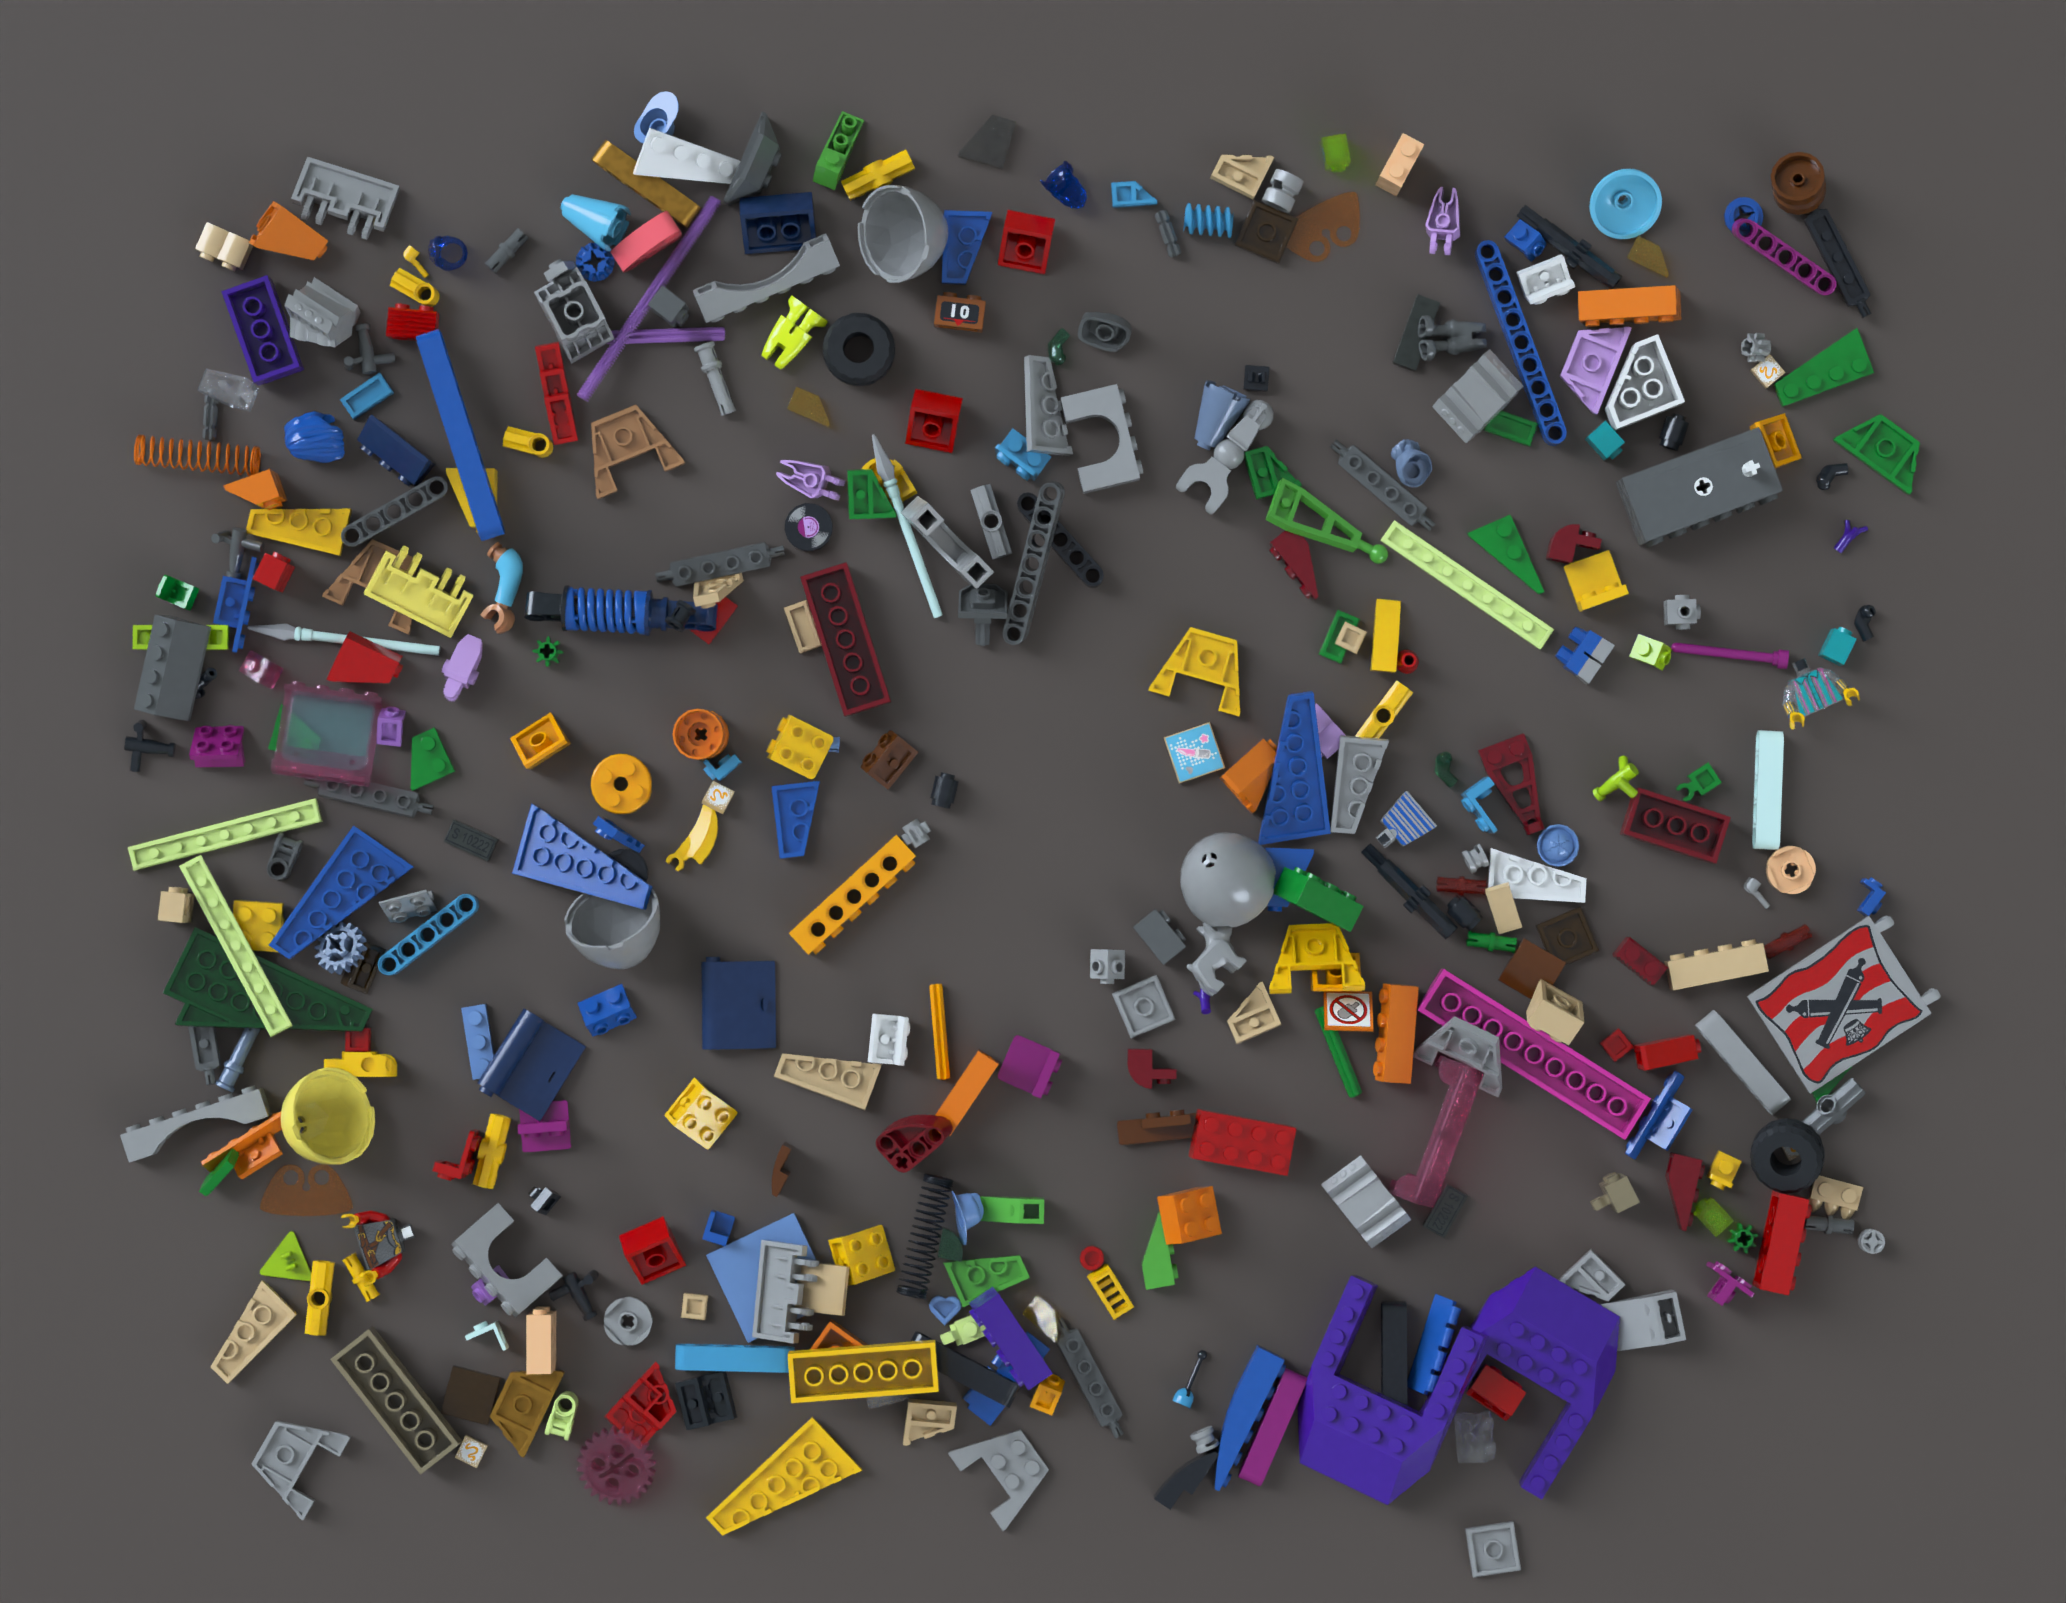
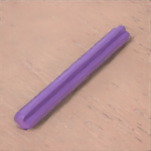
(675, 335)

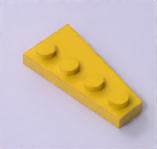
(302, 527)

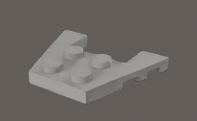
(1467, 1045)
(286, 1455)
(1013, 1464)

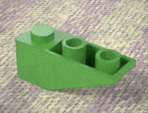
(837, 150)
(1013, 1209)
(1156, 1260)

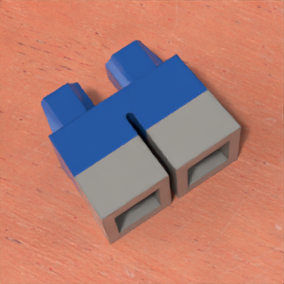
(1579, 663)

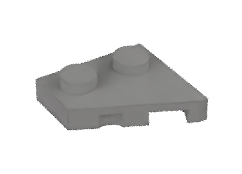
(1593, 1277)

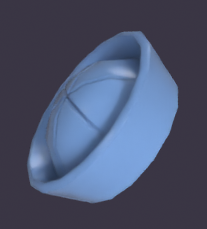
(1558, 845)

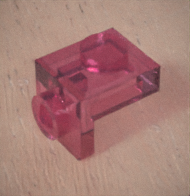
(261, 669)

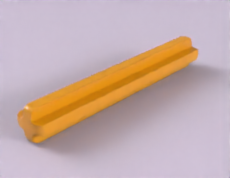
(939, 1031)

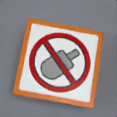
(1348, 1011)

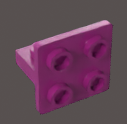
(218, 746)
(550, 1132)
(1724, 1288)

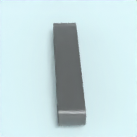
(406, 510)

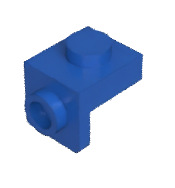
(1526, 240)
(1872, 902)

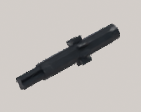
(1576, 252)
(1415, 898)

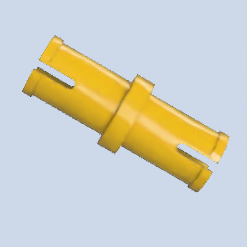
(356, 1268)

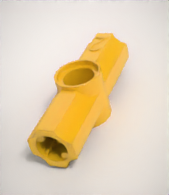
(877, 174)
(1393, 703)
(492, 1151)
(317, 1313)

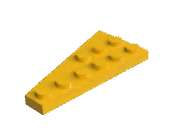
(794, 1471)

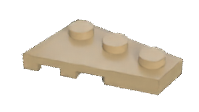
(714, 590)

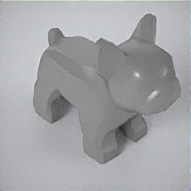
(1216, 954)

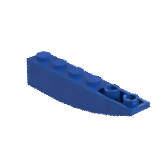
(1246, 1408)

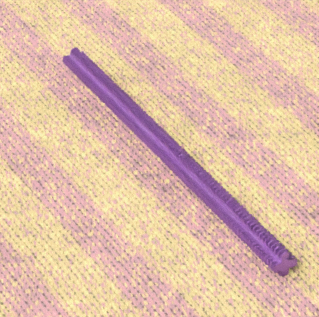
(642, 306)

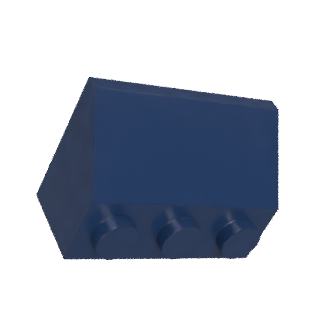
(777, 222)
(394, 452)

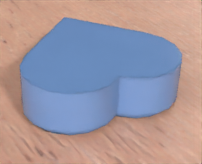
(945, 1308)

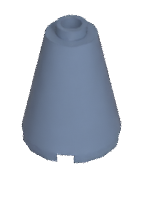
(1218, 413)

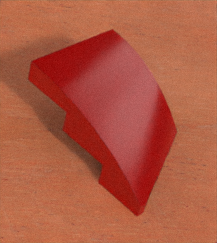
(644, 1406)

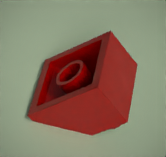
(1026, 241)
(933, 420)
(652, 1250)

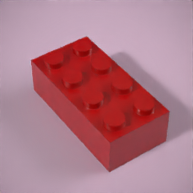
(1242, 1142)
(1781, 1243)

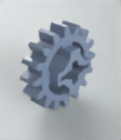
(330, 953)

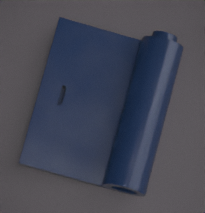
(734, 1006)
(526, 1063)

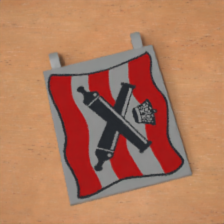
(1840, 1003)

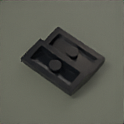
(706, 1400)

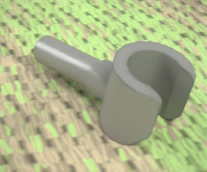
(1752, 886)

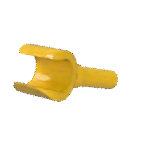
(410, 255)

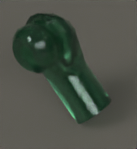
(1055, 348)
(1442, 768)

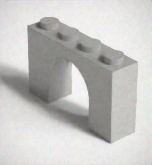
(1105, 404)
(946, 543)
(513, 1293)

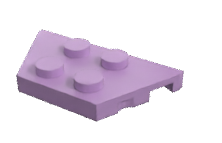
(1593, 363)

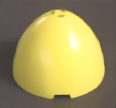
(334, 1117)

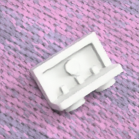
(1545, 280)
(888, 1039)

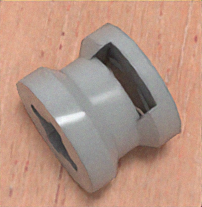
(1475, 858)
(1875, 1241)
(1204, 1439)

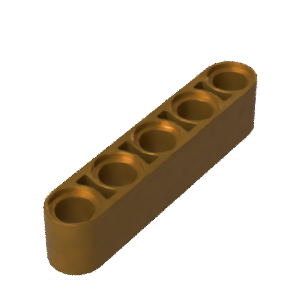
(649, 187)

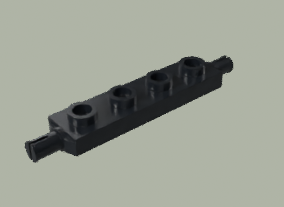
(1838, 260)

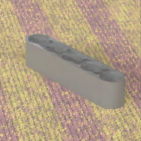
(1742, 1062)

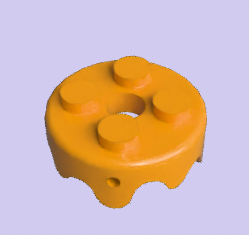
(638, 788)

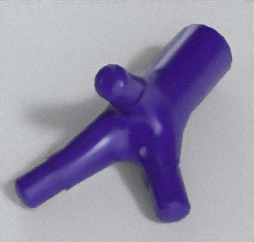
(1848, 536)
(1204, 1001)

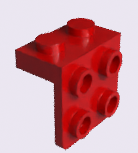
(449, 1170)

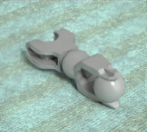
(1228, 454)

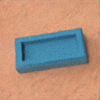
(366, 396)

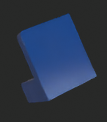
(718, 1227)

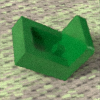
(177, 592)

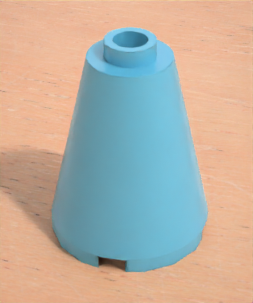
(597, 219)

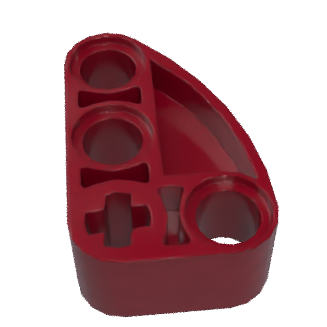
(907, 1134)

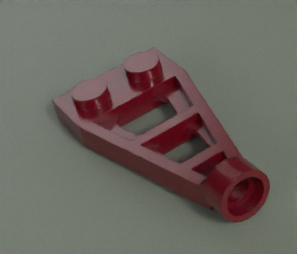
(1503, 754)

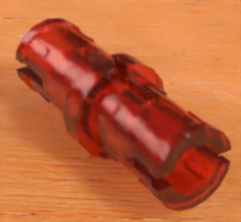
(1460, 885)
(1787, 941)

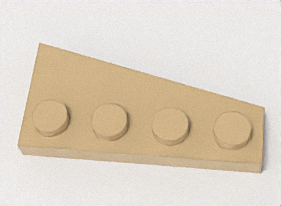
(837, 1079)
(258, 1325)

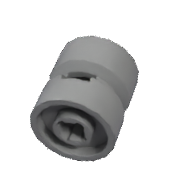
(1282, 191)

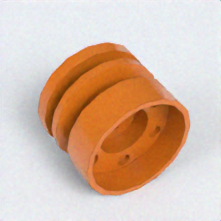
(687, 734)

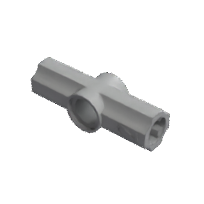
(987, 506)

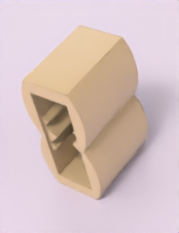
(224, 247)

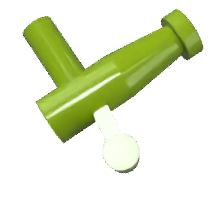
(1619, 780)

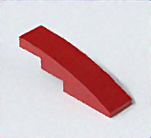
(556, 393)

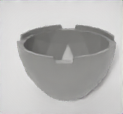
(901, 233)
(1234, 887)
(612, 931)

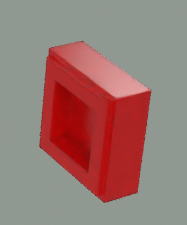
(358, 1041)
(1616, 1045)

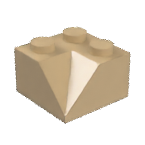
(1555, 1013)

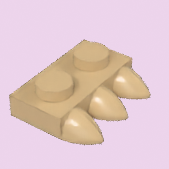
(1835, 1194)

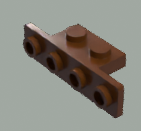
(1156, 1127)

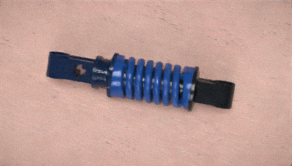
(611, 611)

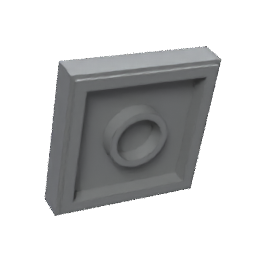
(1143, 1006)
(1493, 1549)

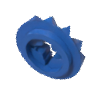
(1746, 205)
(604, 267)

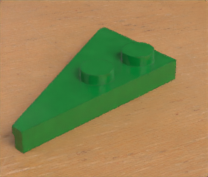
(1505, 545)

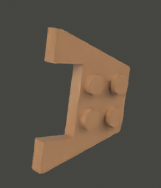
(623, 438)
(361, 572)

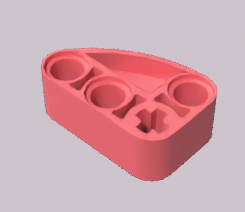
(646, 241)

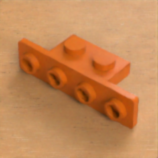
(255, 1148)

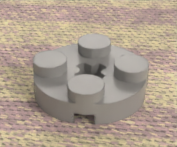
(630, 1307)

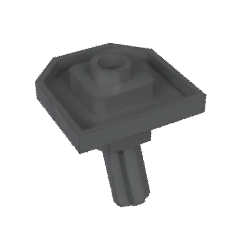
(983, 604)

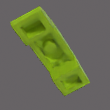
(217, 639)

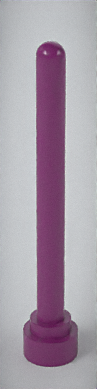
(1777, 658)

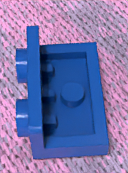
(606, 1010)

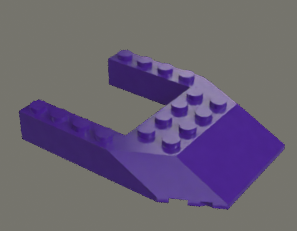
(1559, 1344)
(1362, 1433)

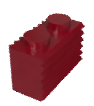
(1640, 961)

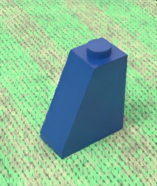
(1290, 859)

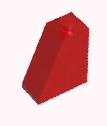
(364, 662)
(1666, 1052)

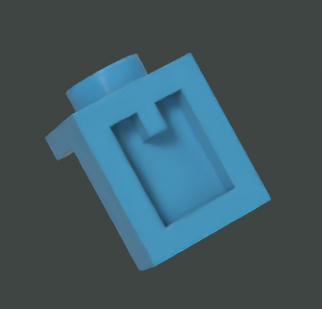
(726, 765)

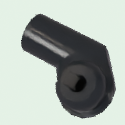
(1828, 473)
(1862, 621)
(205, 678)

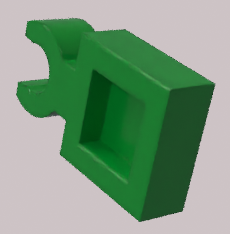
(1701, 780)

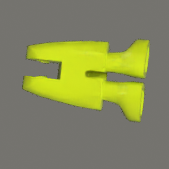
(789, 335)

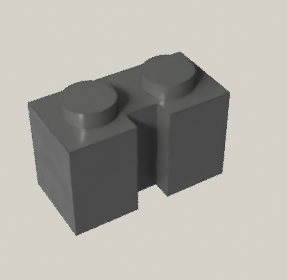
(669, 307)
(1160, 936)

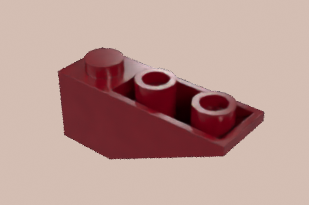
(1296, 556)
(1682, 1181)

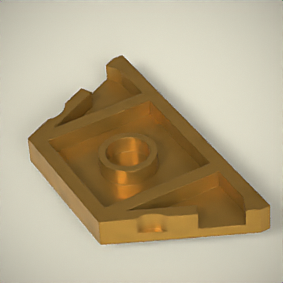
(524, 1406)

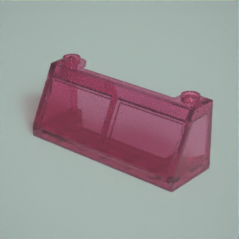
(1427, 1183)

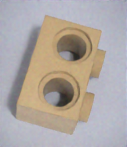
(176, 905)

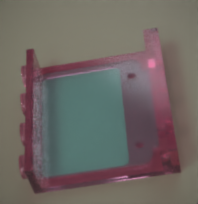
(327, 734)

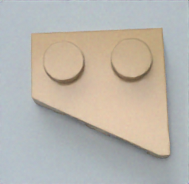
(1242, 173)
(1254, 1016)
(927, 1418)

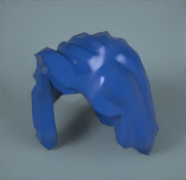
(314, 438)

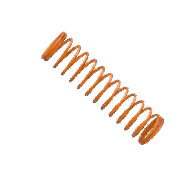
(254, 460)

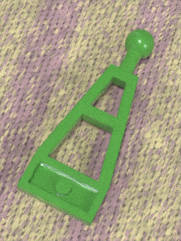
(1283, 510)

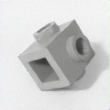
(1672, 612)
(1107, 965)

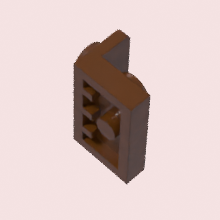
(888, 759)

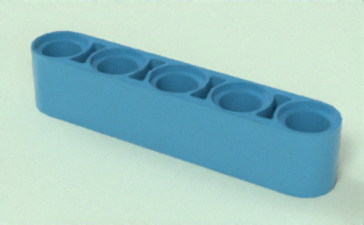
(418, 940)
(732, 1358)

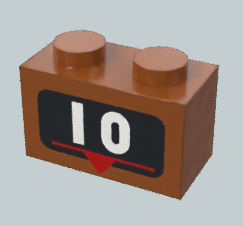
(959, 312)

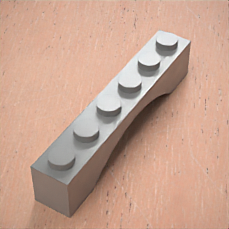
(720, 298)
(149, 1139)

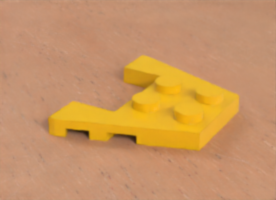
(1207, 659)
(1315, 949)

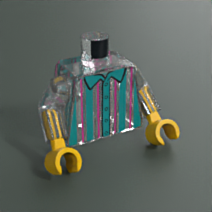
(1813, 692)

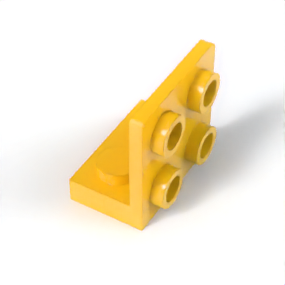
(1594, 580)
(700, 1114)
(864, 1253)

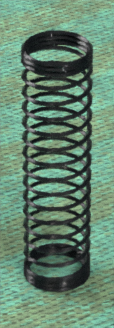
(945, 1183)

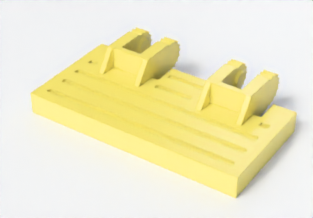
(418, 595)

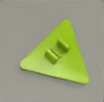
(287, 1261)

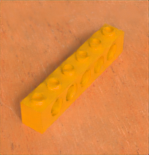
(803, 931)

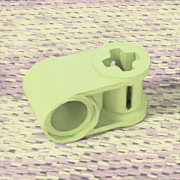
(561, 1419)

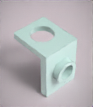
(484, 1327)

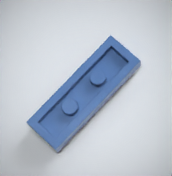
(478, 1038)

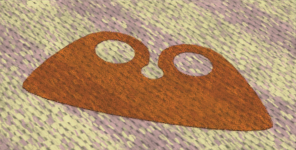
(1330, 214)
(294, 1201)

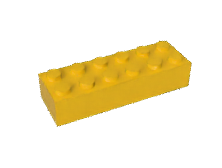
(863, 1371)

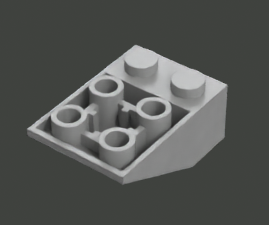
(1648, 1320)

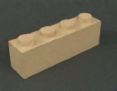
(1716, 966)

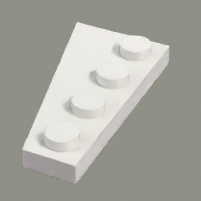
(679, 159)
(1534, 880)

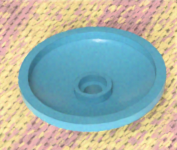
(1633, 214)

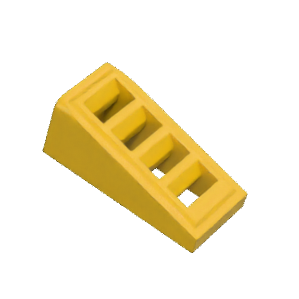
(1099, 1274)

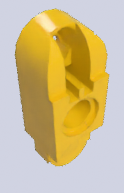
(365, 1064)

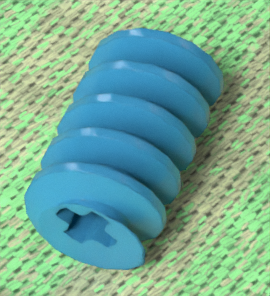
(1208, 220)

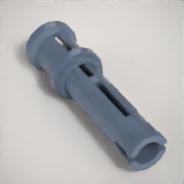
(233, 1066)

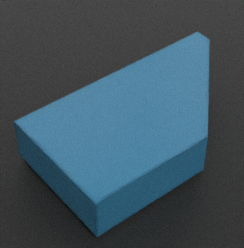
(1130, 195)

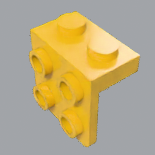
(799, 746)

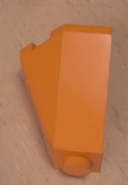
(287, 234)
(1251, 774)

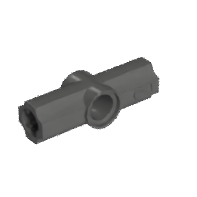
(1839, 1102)

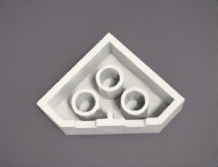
(1643, 386)

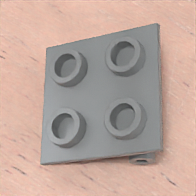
(408, 906)

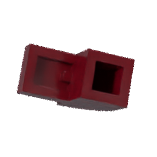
(1564, 541)
(1141, 1070)

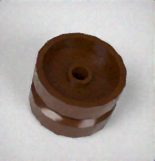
(1798, 183)

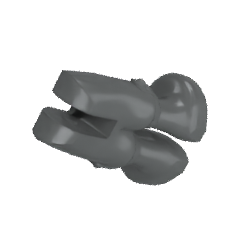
(1459, 337)

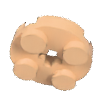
(1796, 857)

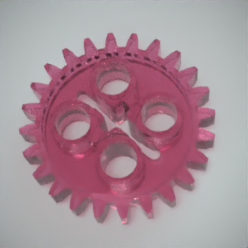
(629, 1482)

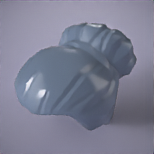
(1411, 463)

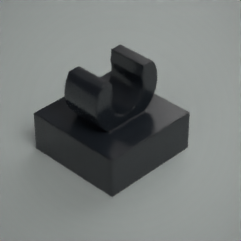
(1256, 378)
(544, 1199)

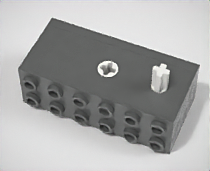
(1732, 478)

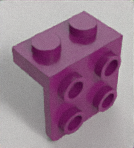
(1029, 1066)

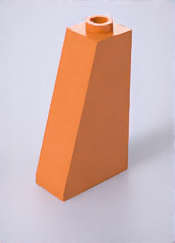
(967, 1088)

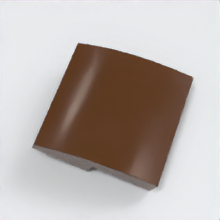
(1530, 966)
(779, 1174)

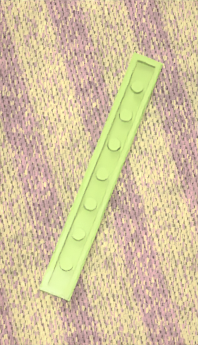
(1467, 585)
(225, 834)
(236, 946)

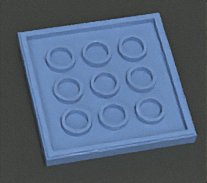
(738, 1267)

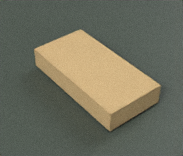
(803, 626)
(1503, 908)

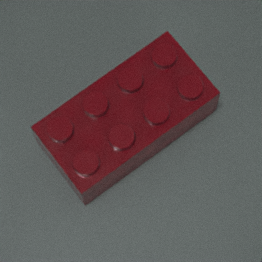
(1675, 825)

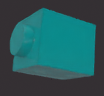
(1605, 441)
(1837, 646)

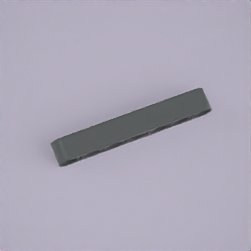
(1041, 553)

